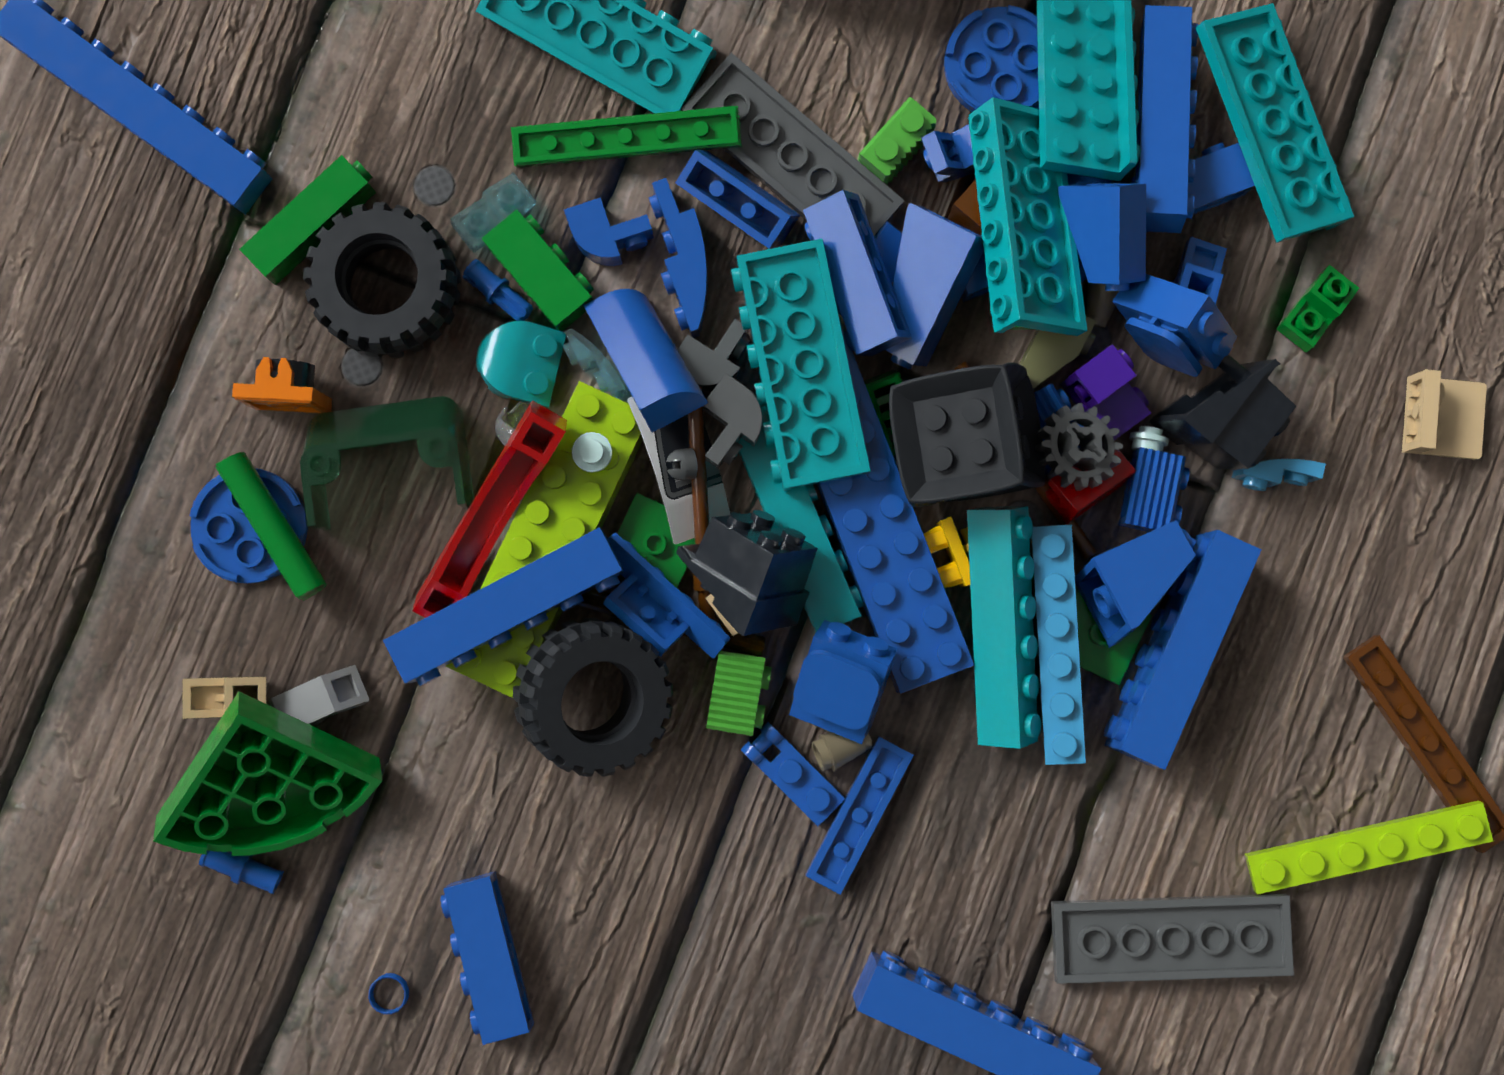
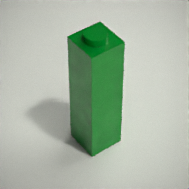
(290, 233)

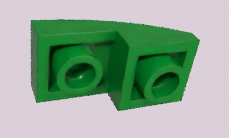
(1317, 308)

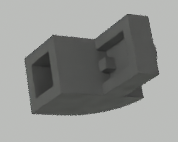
(710, 365)
(740, 413)

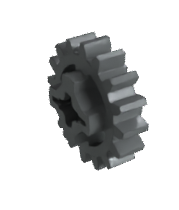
(1062, 451)

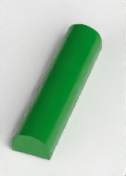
(271, 525)

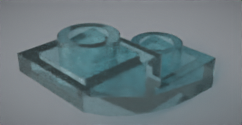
(491, 209)
(589, 357)

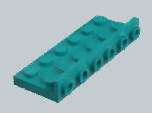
(613, 44)
(1087, 87)
(1274, 122)
(1023, 224)
(800, 365)

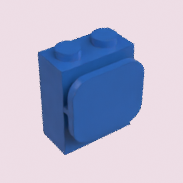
(1175, 325)
(842, 681)

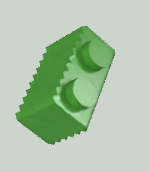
(897, 141)
(737, 693)

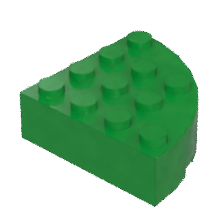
(264, 784)

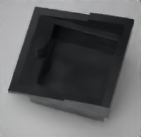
(1230, 416)
(752, 570)

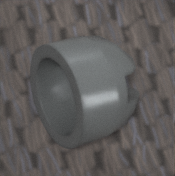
(684, 464)

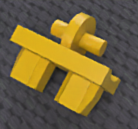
(947, 537)

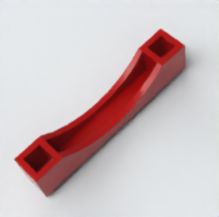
(491, 509)

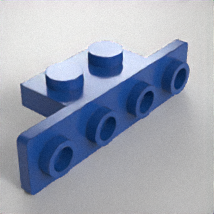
(656, 607)

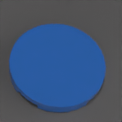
(995, 57)
(226, 538)

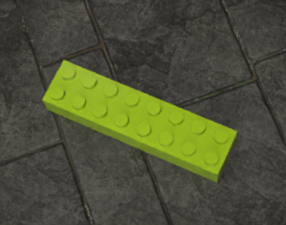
(554, 512)

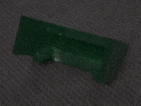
(432, 421)

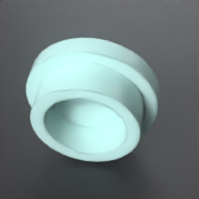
(1148, 438)
(592, 452)

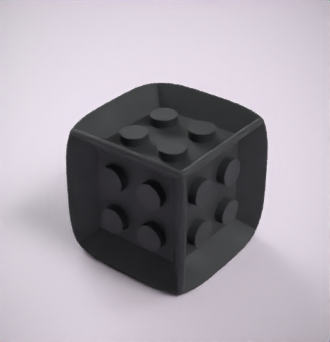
(966, 434)

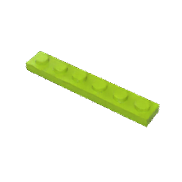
(1369, 847)

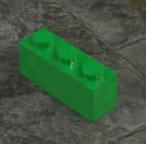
(539, 269)

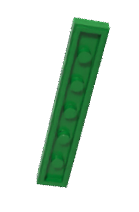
(626, 136)

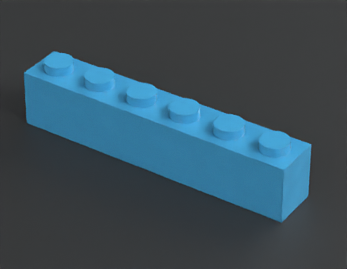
(1058, 645)

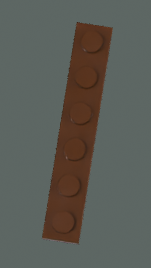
(1421, 732)

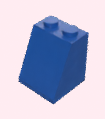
(1133, 578)

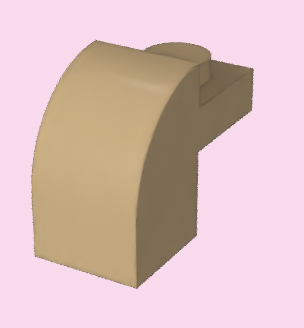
(213, 695)

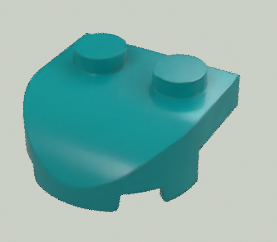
(521, 361)

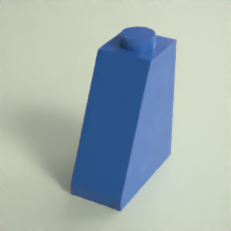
(1108, 231)

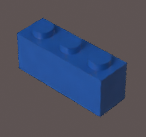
(737, 199)

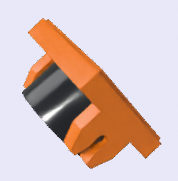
(283, 387)

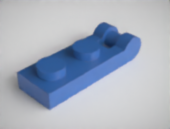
(794, 775)

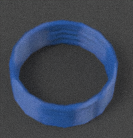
(371, 993)

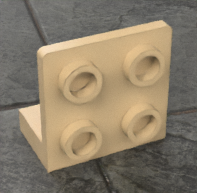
(1443, 416)

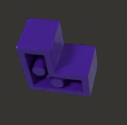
(1106, 386)

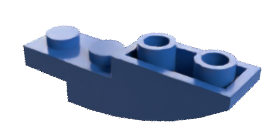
(687, 270)

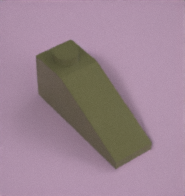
(1053, 351)

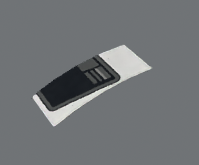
(678, 493)

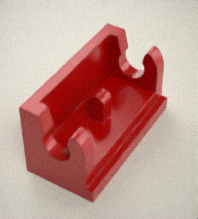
(1074, 503)

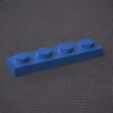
(859, 815)

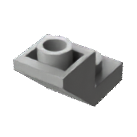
(323, 696)

